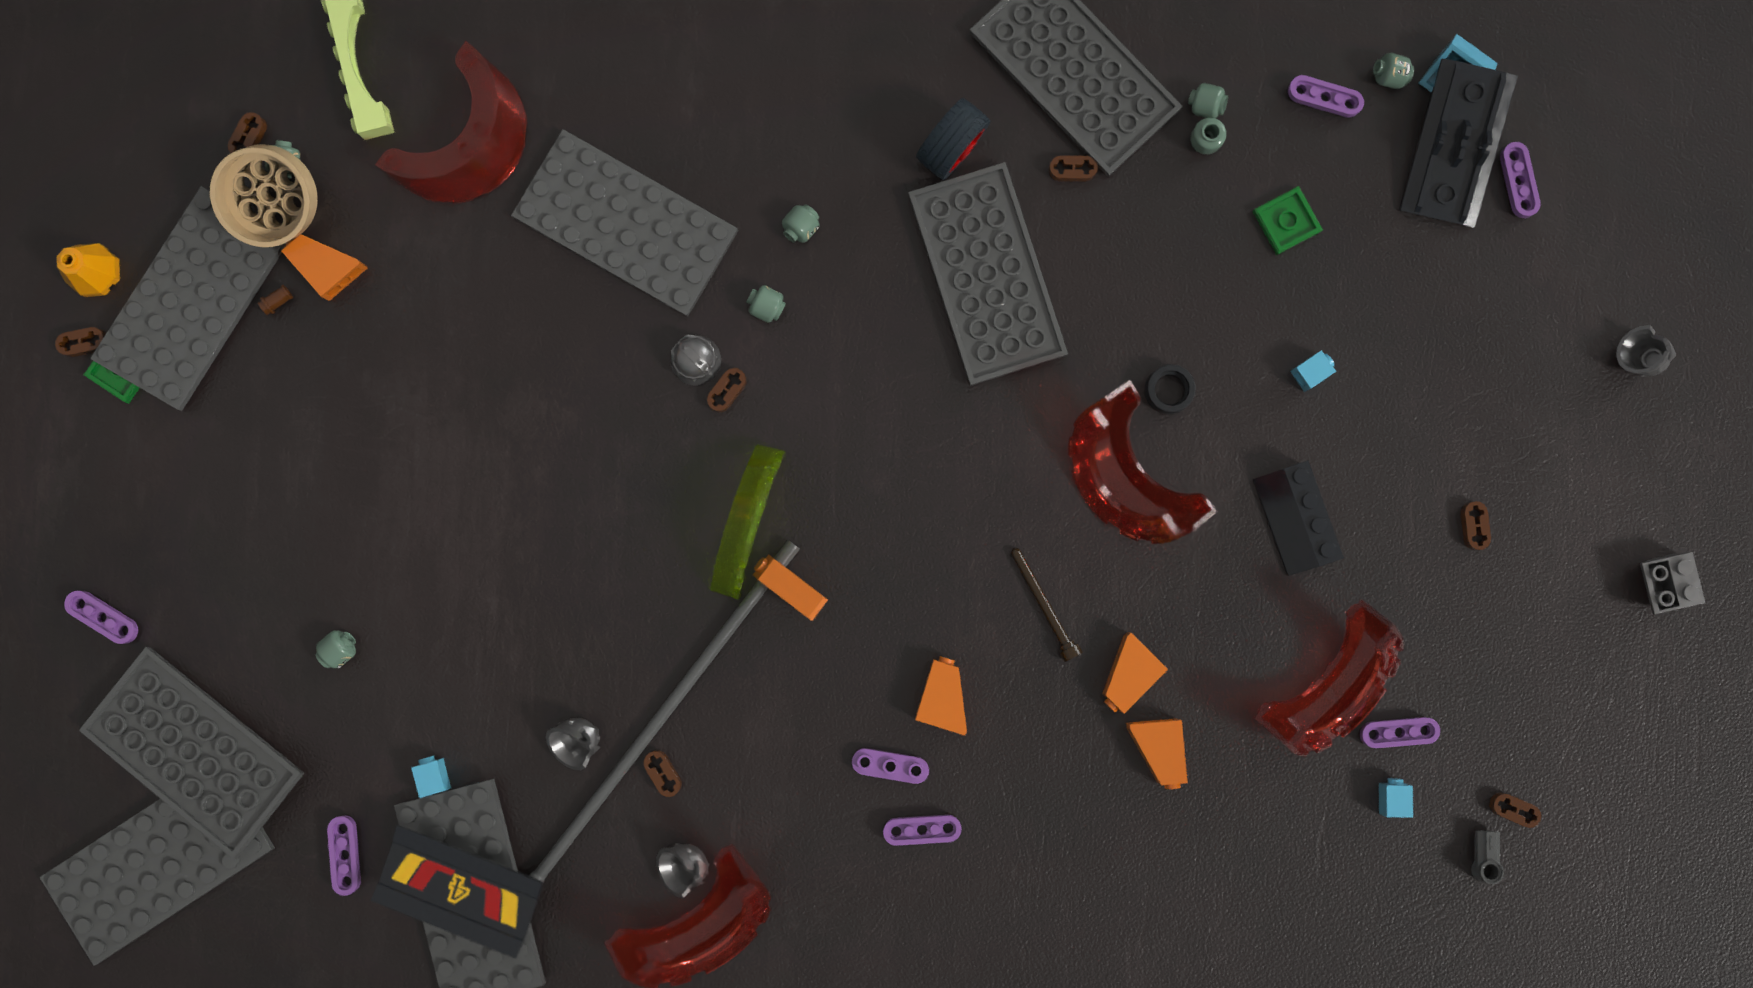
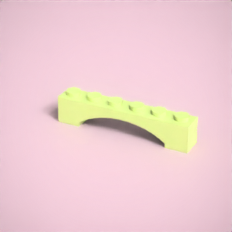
(369, 117)

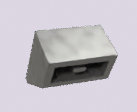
(1672, 582)

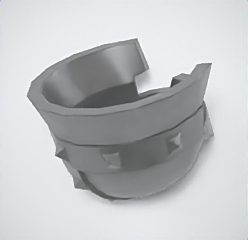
(1644, 352)
(695, 359)
(573, 742)
(681, 868)

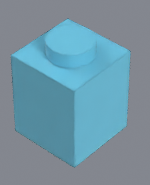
(1313, 370)
(431, 776)
(1395, 798)

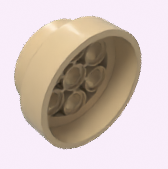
(233, 198)

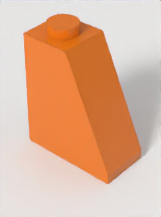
(322, 266)
(789, 586)
(1131, 674)
(942, 698)
(1162, 749)

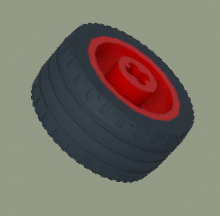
(953, 138)

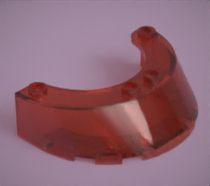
(483, 151)
(1116, 482)
(1346, 689)
(700, 938)

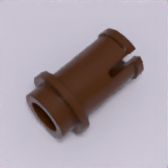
(274, 300)

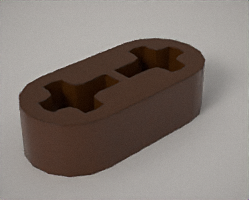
(245, 135)
(1073, 174)
(79, 336)
(722, 385)
(1469, 527)
(657, 777)
(1513, 815)

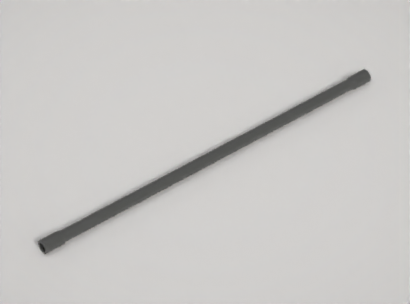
(784, 556)

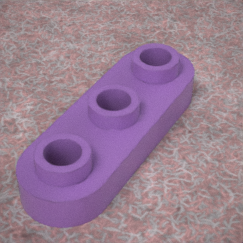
(1336, 95)
(1521, 169)
(91, 616)
(1410, 734)
(879, 759)
(910, 835)
(339, 865)

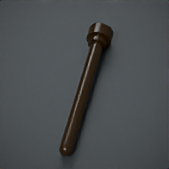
(1068, 648)

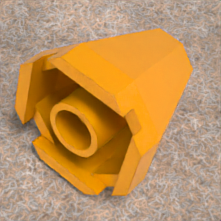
(88, 269)

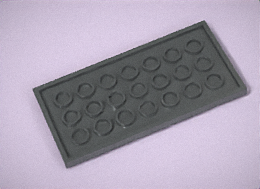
(1078, 75)
(625, 223)
(987, 274)
(185, 306)
(191, 752)
(475, 823)
(140, 878)

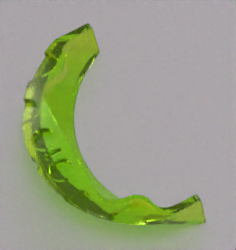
(745, 520)

